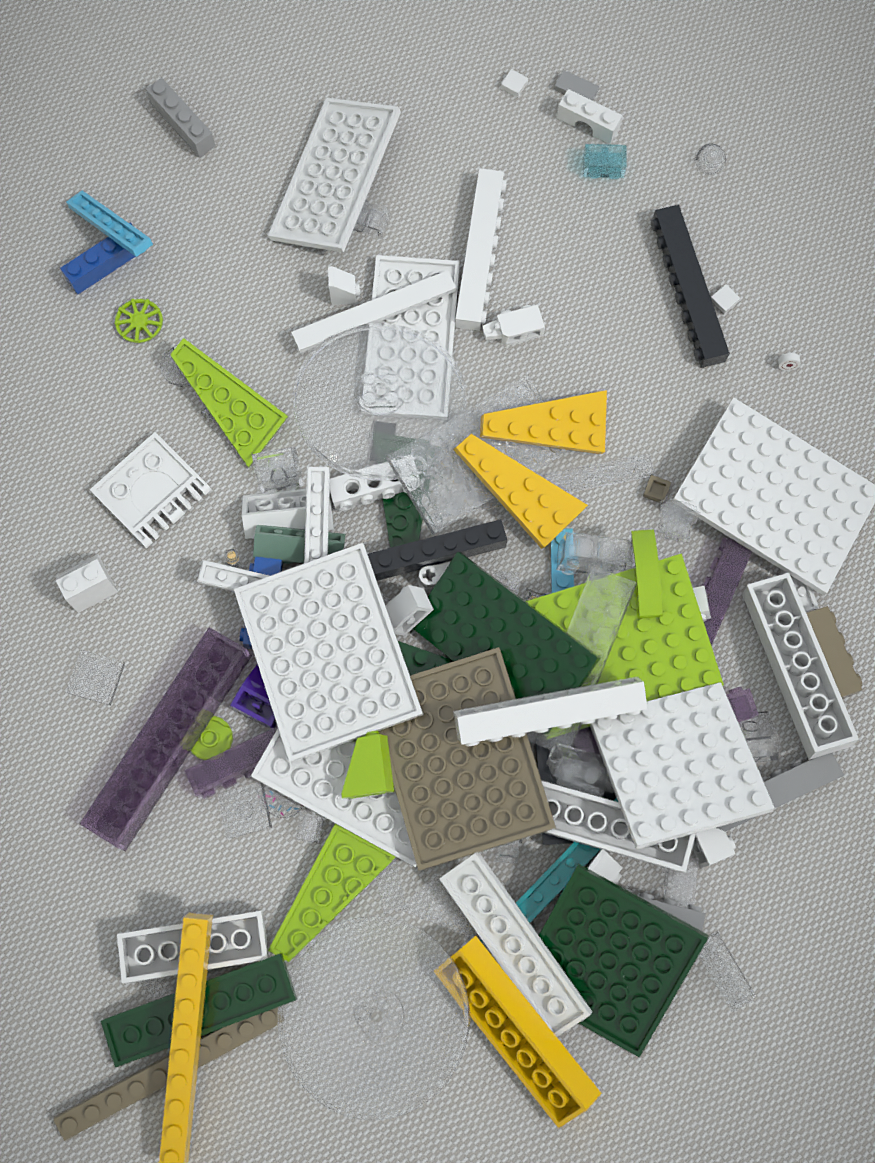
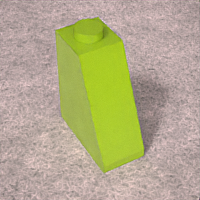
(369, 768)

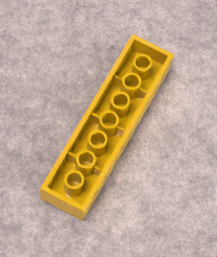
(523, 1037)

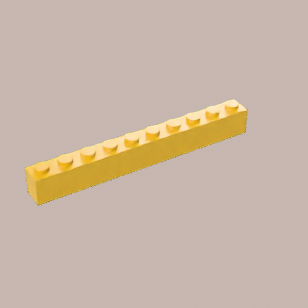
(185, 1038)

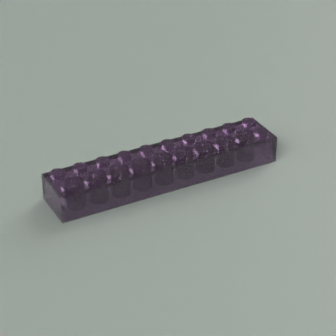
(166, 739)

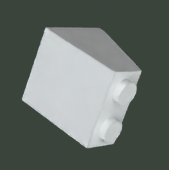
(86, 584)

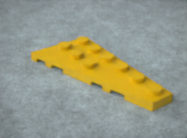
(564, 423)
(531, 499)

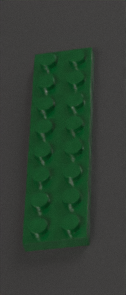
(226, 1002)

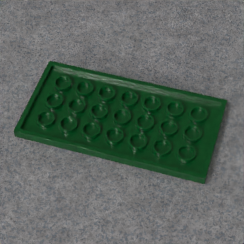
(481, 614)

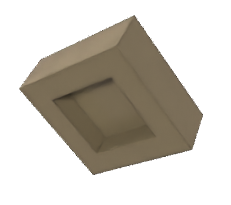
(656, 488)

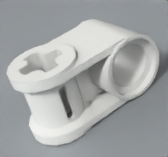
(433, 572)

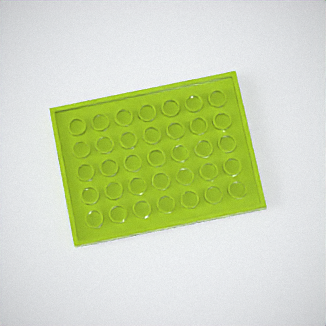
(663, 651)

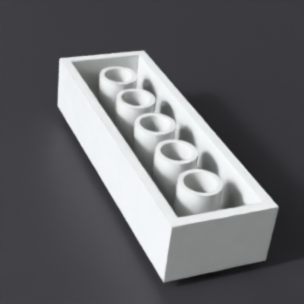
(156, 951)

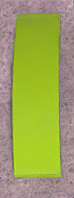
(647, 573)

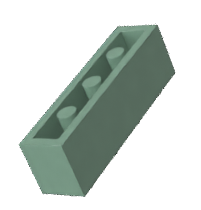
(288, 543)

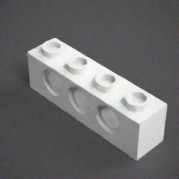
(365, 495)

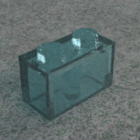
(604, 161)

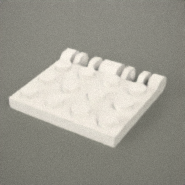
(147, 486)

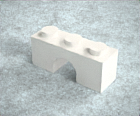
(602, 120)

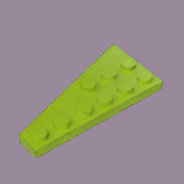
(239, 411)
(336, 878)

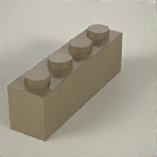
(832, 645)

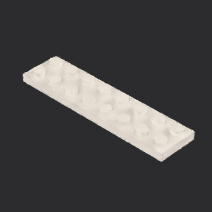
(515, 944)

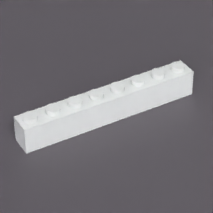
(479, 250)
(550, 710)

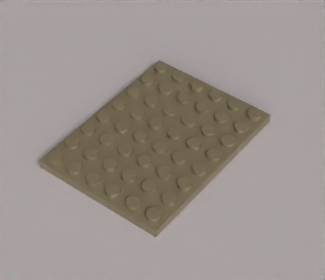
(456, 794)

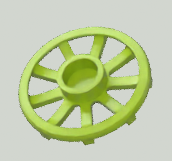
(138, 320)

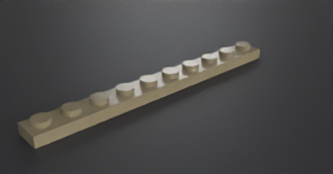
(155, 1076)

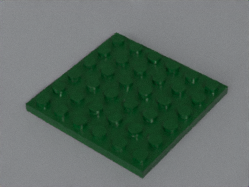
(620, 956)

